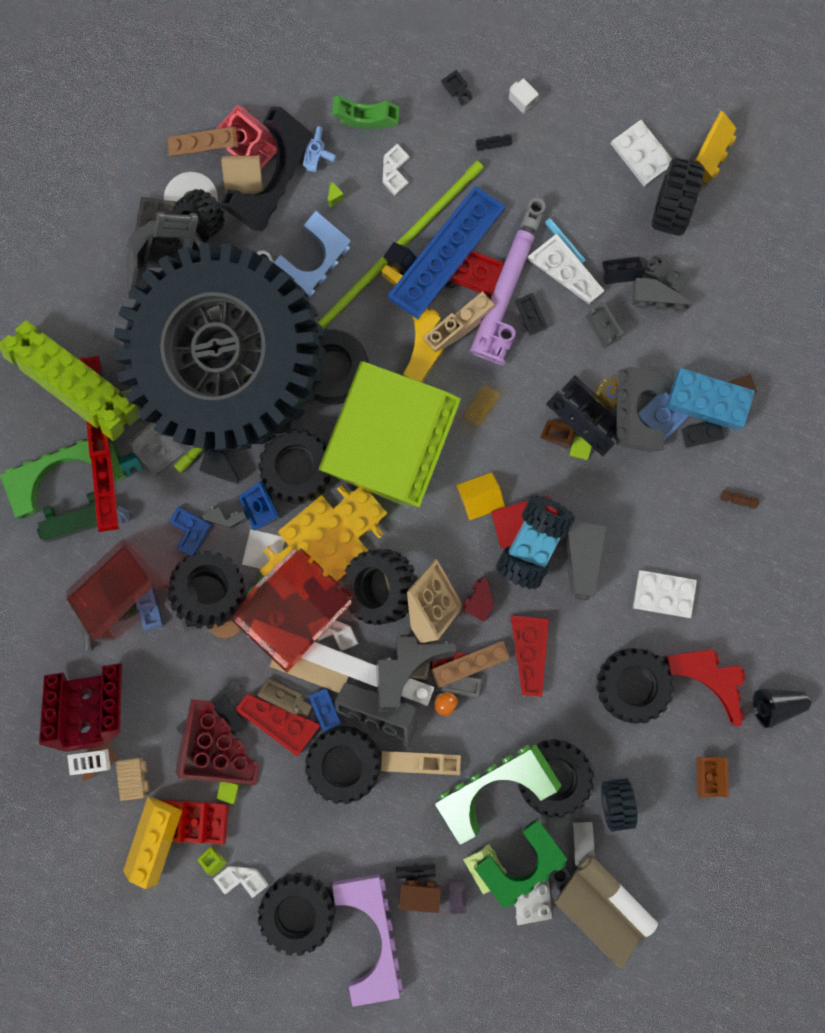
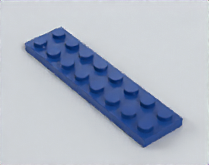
(446, 252)

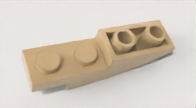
(460, 324)
(420, 763)

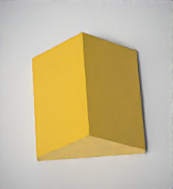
(480, 496)

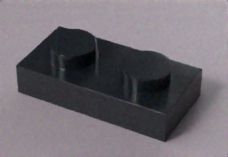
(531, 314)
(702, 434)

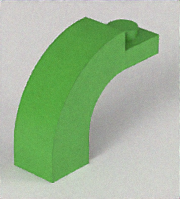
(365, 116)

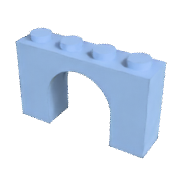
(332, 243)

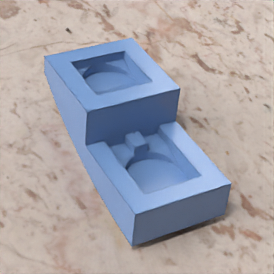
(149, 611)

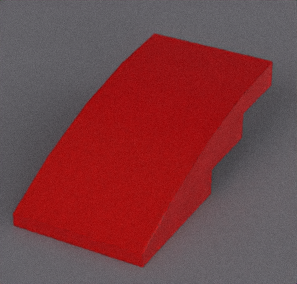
(200, 821)

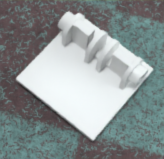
(535, 905)

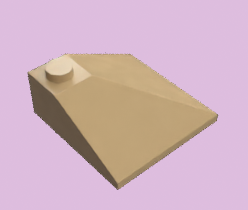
(432, 603)

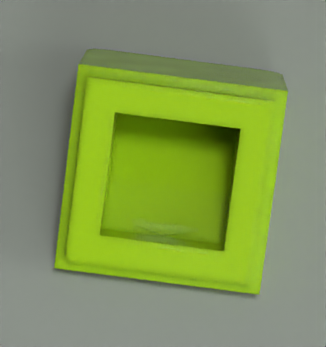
(580, 448)
(228, 792)
(211, 861)

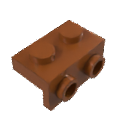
(712, 776)

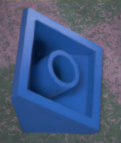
(259, 506)

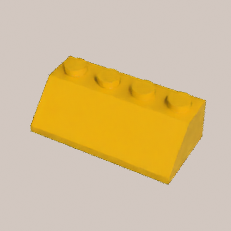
(151, 843)

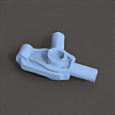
(315, 151)

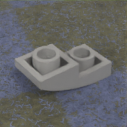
(583, 840)

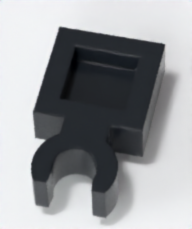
(456, 85)

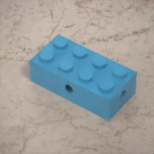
(709, 399)

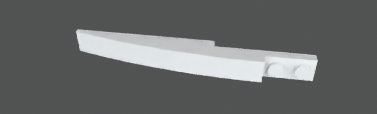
(363, 671)

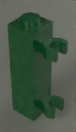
(67, 524)

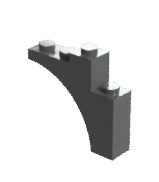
(408, 659)

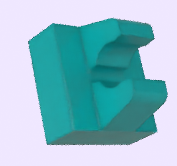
(130, 461)

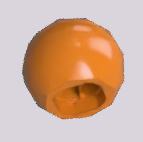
(445, 703)

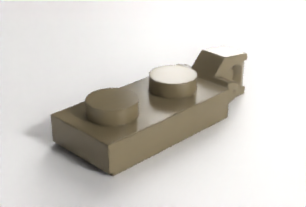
(284, 698)

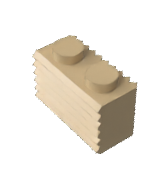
(132, 778)

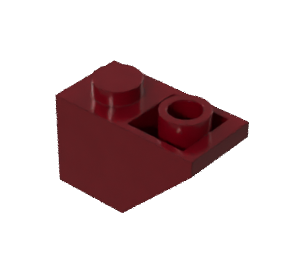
(481, 601)

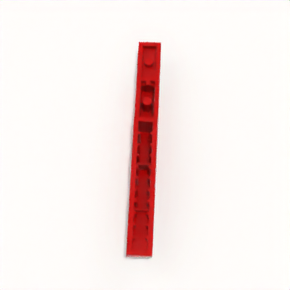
(102, 468)

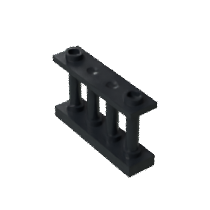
(594, 407)

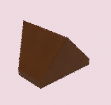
(558, 433)

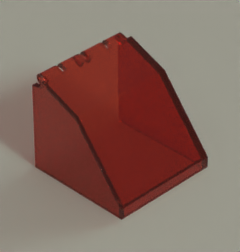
(111, 589)
(291, 608)

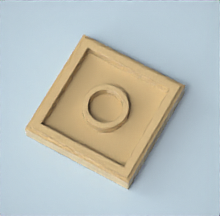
(242, 173)

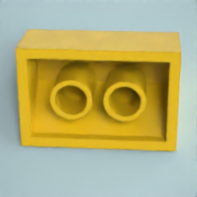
(715, 145)

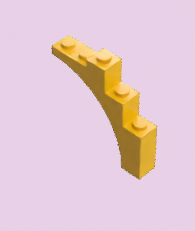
(423, 355)

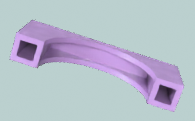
(381, 981)

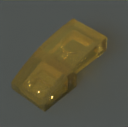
(482, 405)

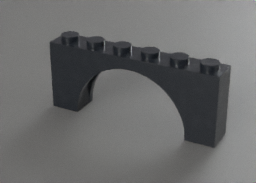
(290, 142)

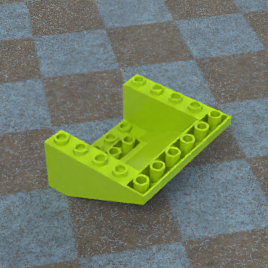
(389, 434)

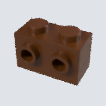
(420, 896)

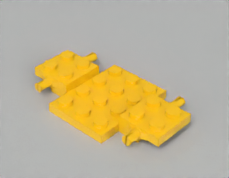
(330, 533)

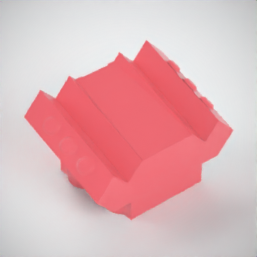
(252, 136)

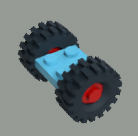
(542, 529)

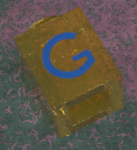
(608, 392)

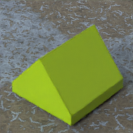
(335, 195)

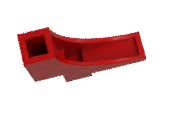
(722, 680)

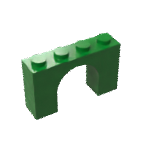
(508, 888)

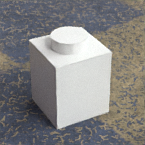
(523, 95)

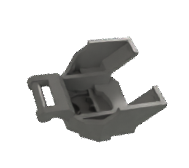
(157, 240)

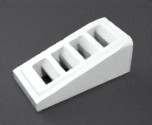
(104, 760)

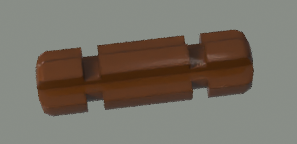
(739, 499)

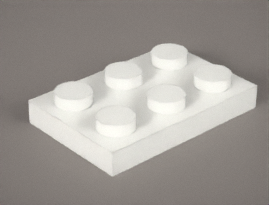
(642, 153)
(664, 594)

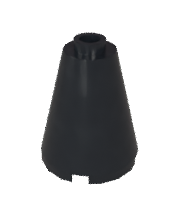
(779, 705)

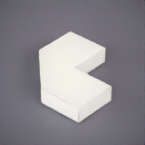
(392, 177)
(343, 635)
(249, 878)

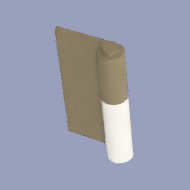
(605, 911)

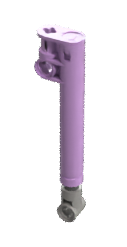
(488, 337)

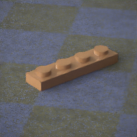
(202, 141)
(470, 664)

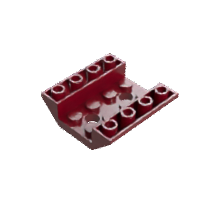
(67, 713)

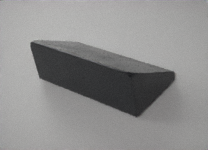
(622, 270)

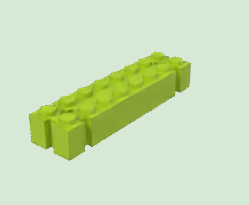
(69, 380)

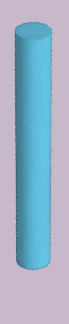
(554, 228)

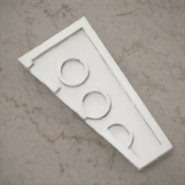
(564, 267)

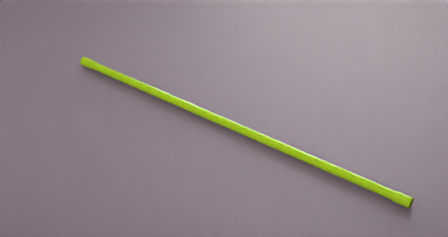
(188, 458)

